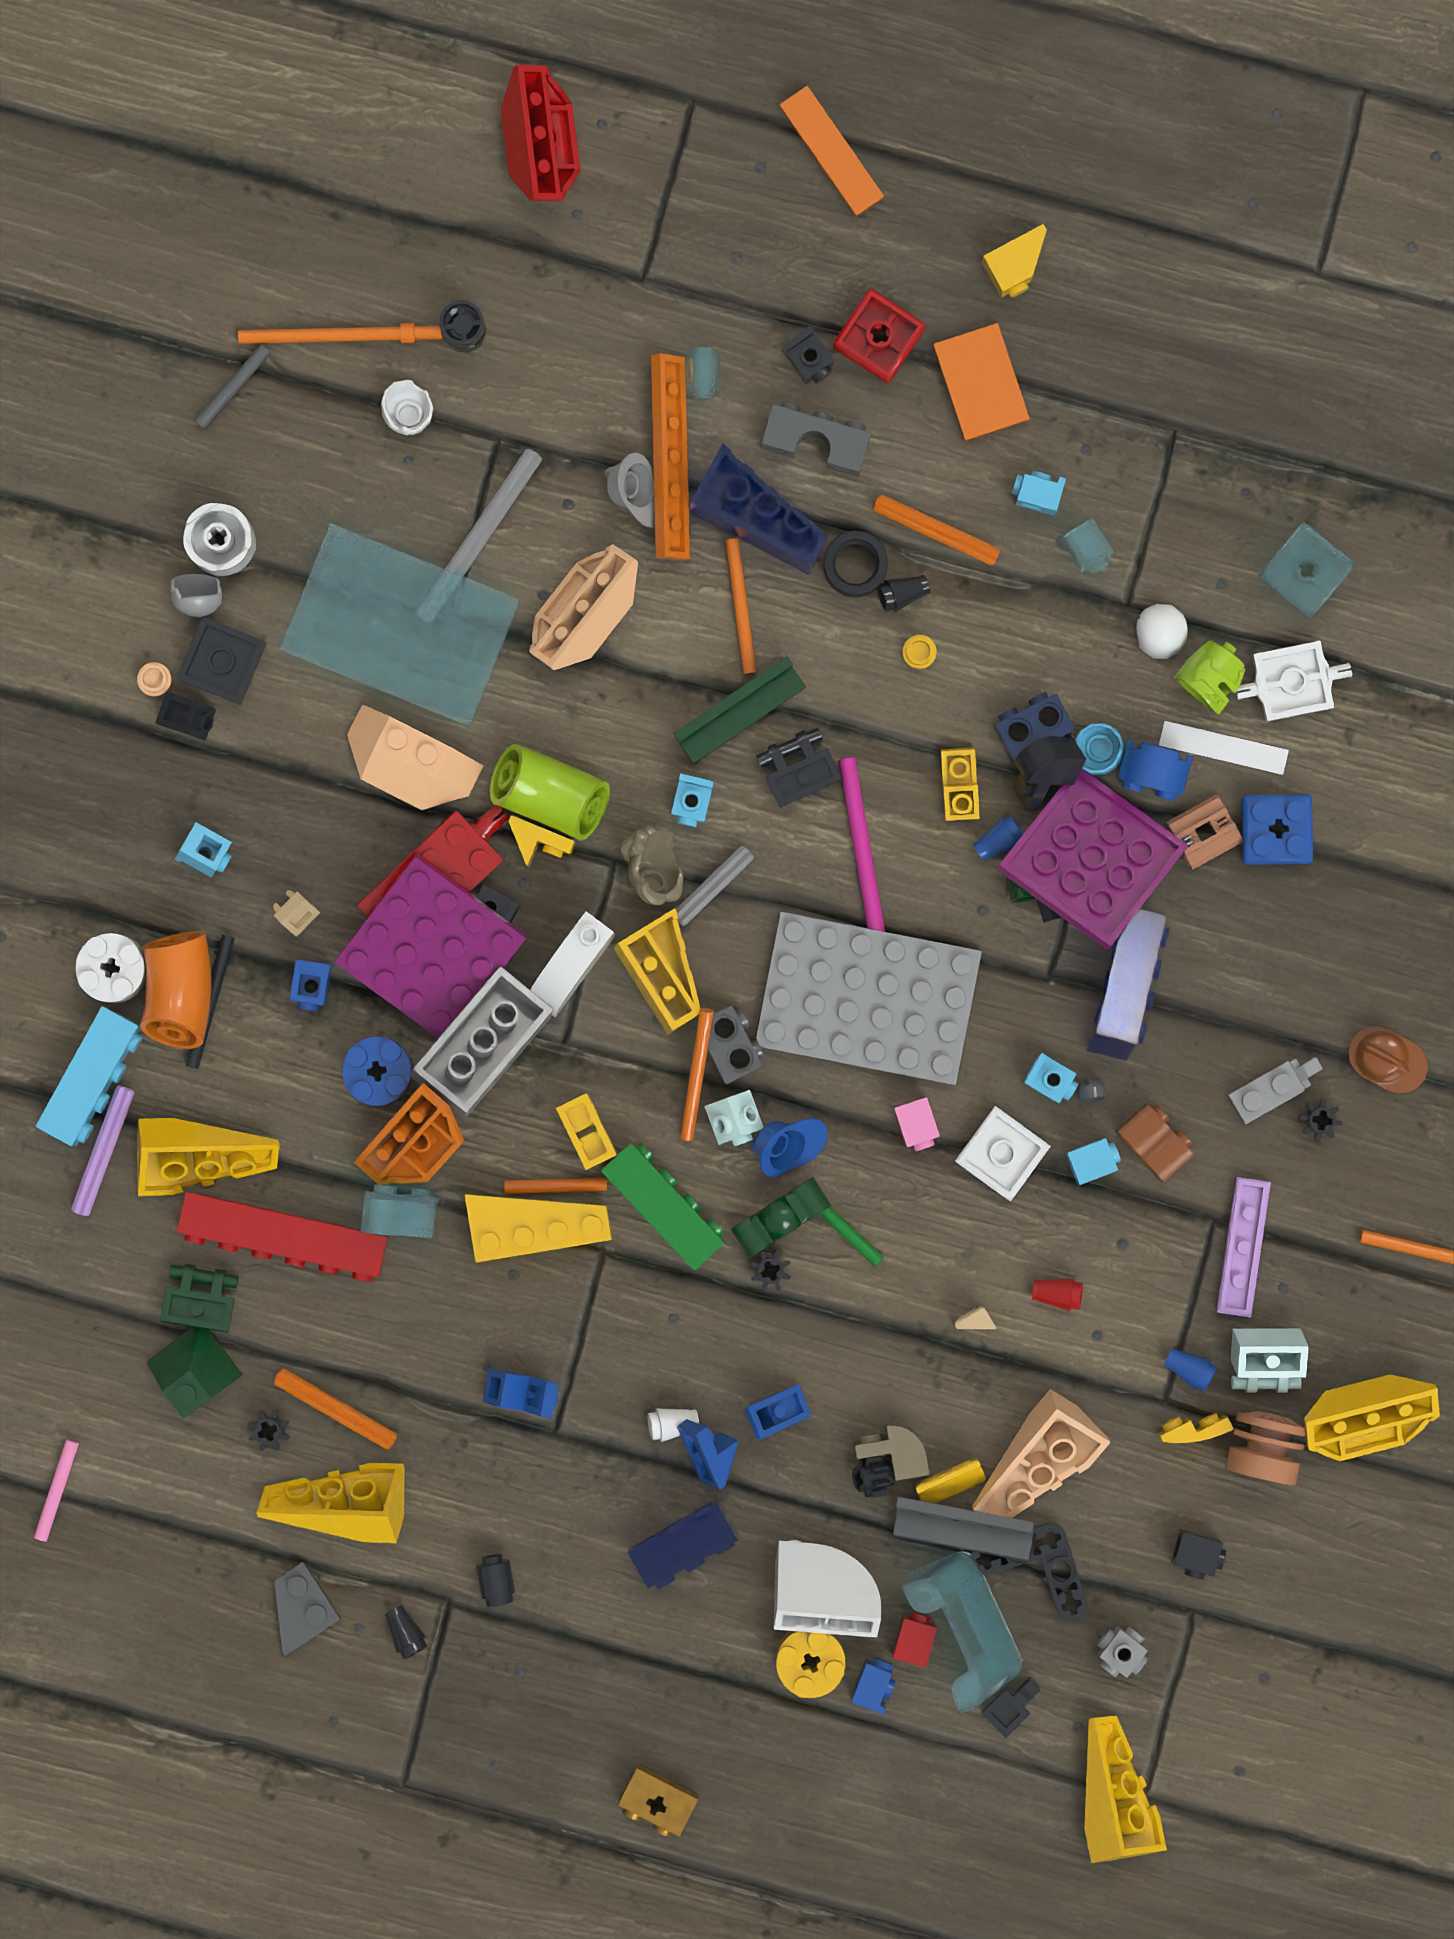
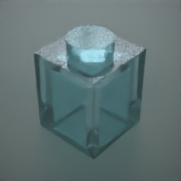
(1088, 547)

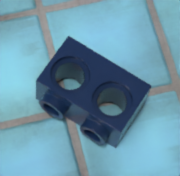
(1030, 721)

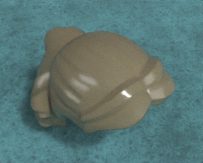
(653, 865)

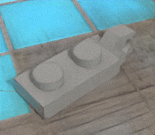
(1273, 1088)

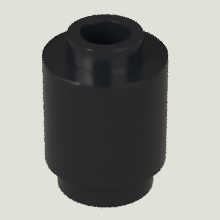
(495, 1580)

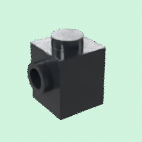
(1198, 1554)

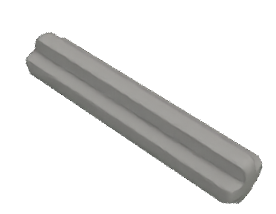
(713, 885)

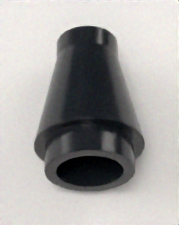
(901, 592)
(406, 1635)

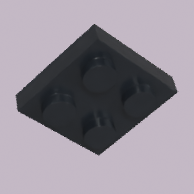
(221, 660)

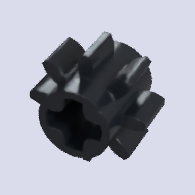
(1326, 1113)
(766, 1279)
(271, 1420)
(873, 1476)

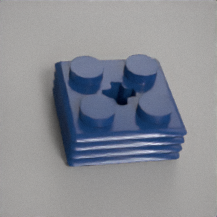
(1262, 846)

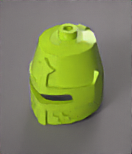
(1212, 675)

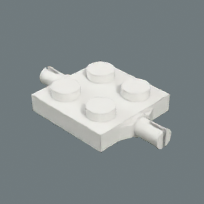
(1293, 681)

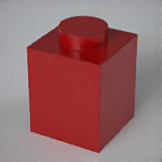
(914, 1639)

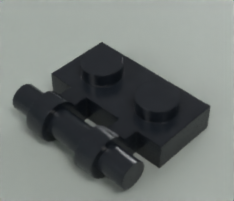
(804, 776)

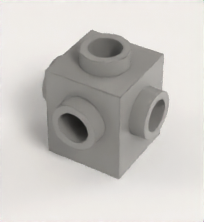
(1115, 1640)

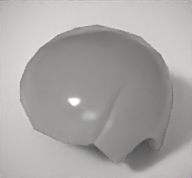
(196, 594)

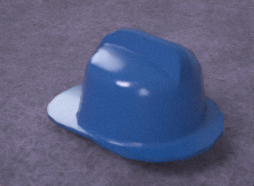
(788, 1145)

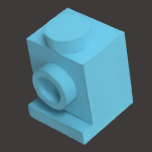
(1038, 492)
(695, 786)
(204, 839)
(1038, 1074)

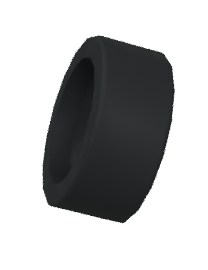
(869, 542)

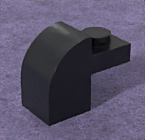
(1045, 763)

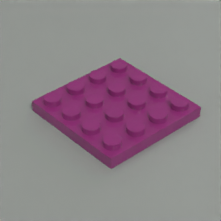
(1092, 858)
(429, 946)

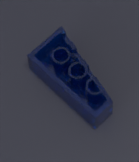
(756, 513)
(1128, 986)

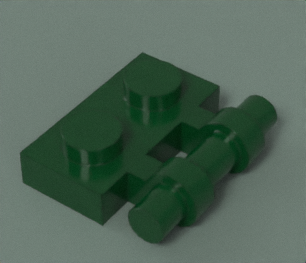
(198, 1308)

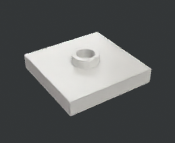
(1002, 1153)

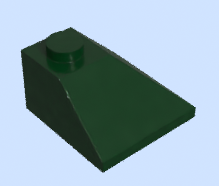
(193, 1370)

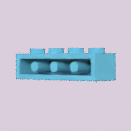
(90, 1076)

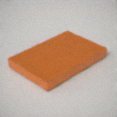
(981, 382)

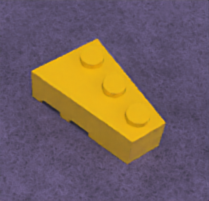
(661, 971)

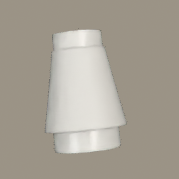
(664, 1421)

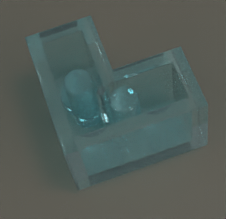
(399, 1213)

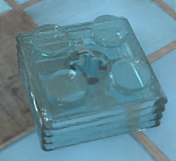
(1303, 548)

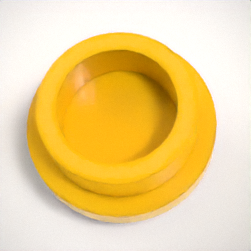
(919, 651)

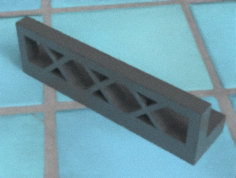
(964, 1529)

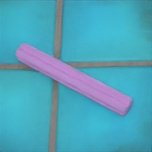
(102, 1150)

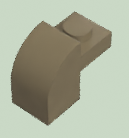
(902, 1444)

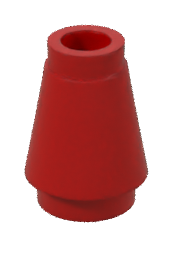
(1060, 1293)

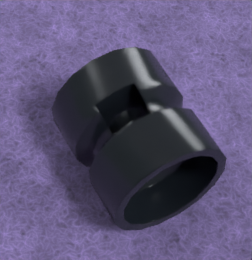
(462, 326)

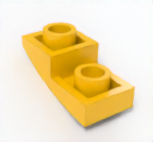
(959, 784)
(1184, 1432)

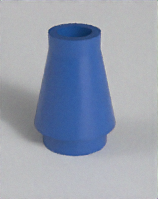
(999, 838)
(1191, 1368)

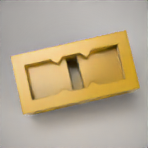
(586, 1131)

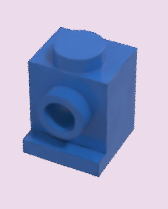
(304, 972)
(874, 1685)

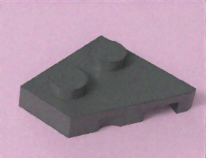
(302, 1607)

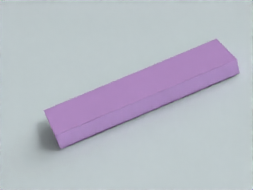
(1243, 1247)

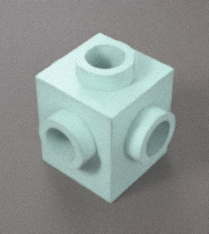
(734, 1118)

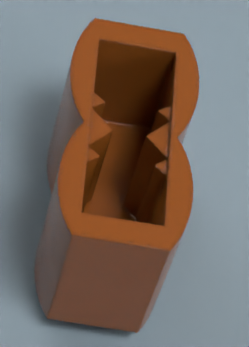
(1155, 1142)

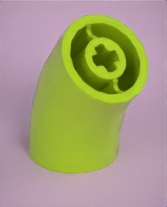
(549, 791)

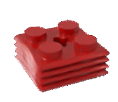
(874, 314)

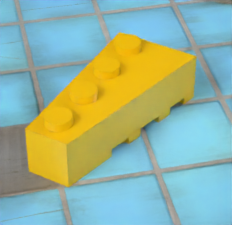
(526, 1226)

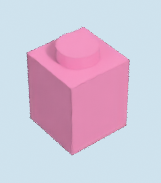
(917, 1124)

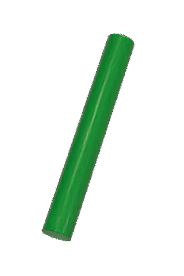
(851, 1236)

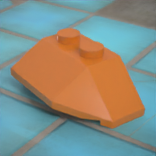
(413, 1141)

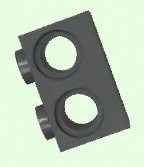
(723, 1047)

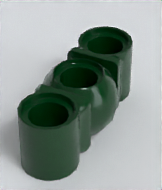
(781, 1217)

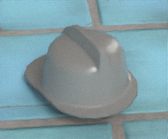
(632, 487)

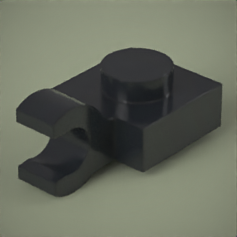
(1008, 1709)

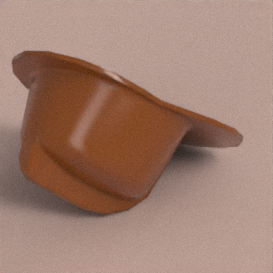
(1388, 1060)

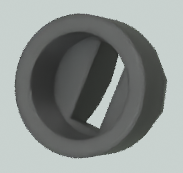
(1092, 1092)

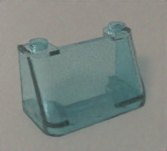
(975, 1620)

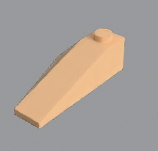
(1045, 1451)

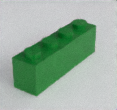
(663, 1206)

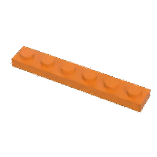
(670, 457)

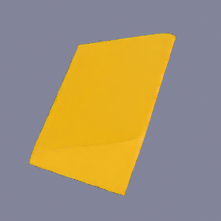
(951, 1481)

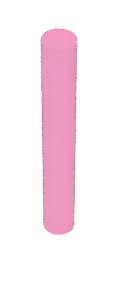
(56, 1490)

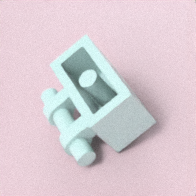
(1268, 1359)

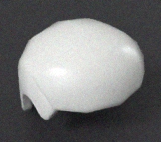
(406, 407)
(1161, 631)

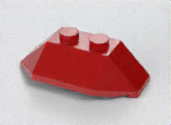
(539, 134)

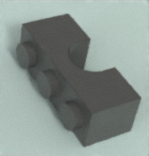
(790, 426)

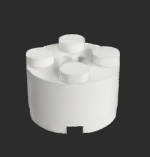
(238, 545)
(92, 968)

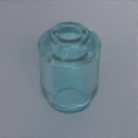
(703, 372)

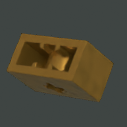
(676, 1798)

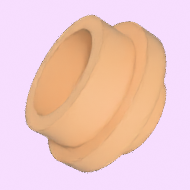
(154, 679)

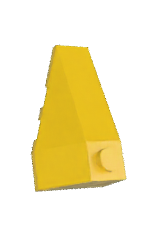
(188, 1153)
(350, 1505)
(1116, 1808)

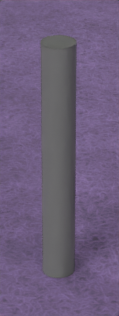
(232, 386)

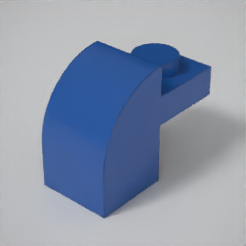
(521, 1392)

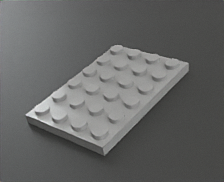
(868, 998)

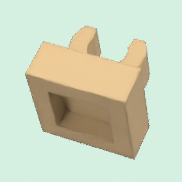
(295, 913)

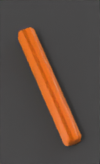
(936, 530)
(335, 1408)

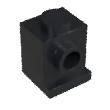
(795, 351)
(505, 907)

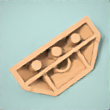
(584, 608)
(409, 761)

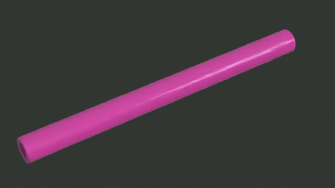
(861, 844)

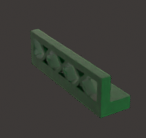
(739, 710)

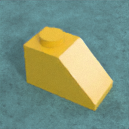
(1014, 263)

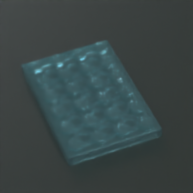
(400, 624)

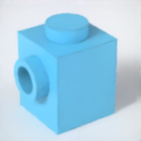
(1093, 1160)

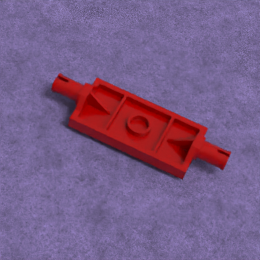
(454, 849)

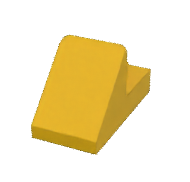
(530, 835)

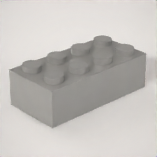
(482, 1042)

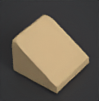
(974, 1319)

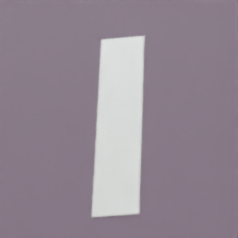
(1223, 747)

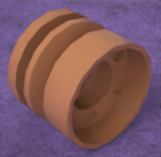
(1266, 1448)

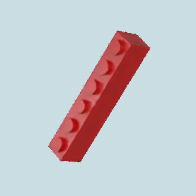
(282, 1234)

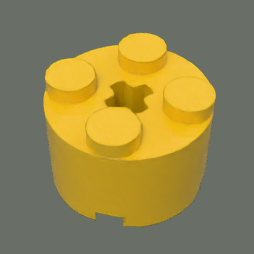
(804, 1680)

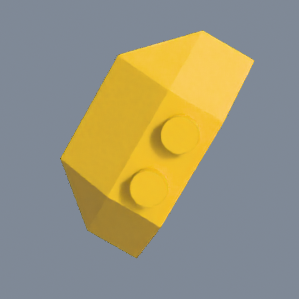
(1370, 1416)

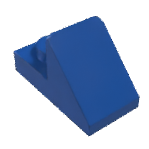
(777, 1411)
(709, 1453)

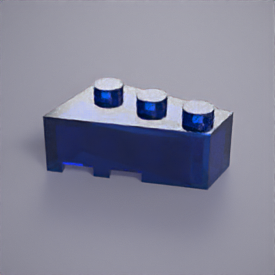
(683, 1544)

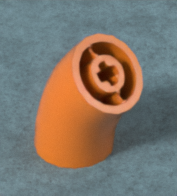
(177, 989)

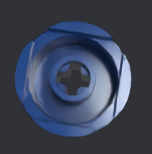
(1154, 768)
(362, 1059)

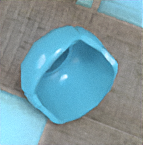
(1101, 747)

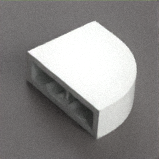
(572, 962)
(824, 1591)

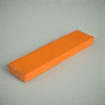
(831, 151)

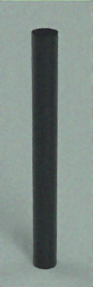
(217, 977)

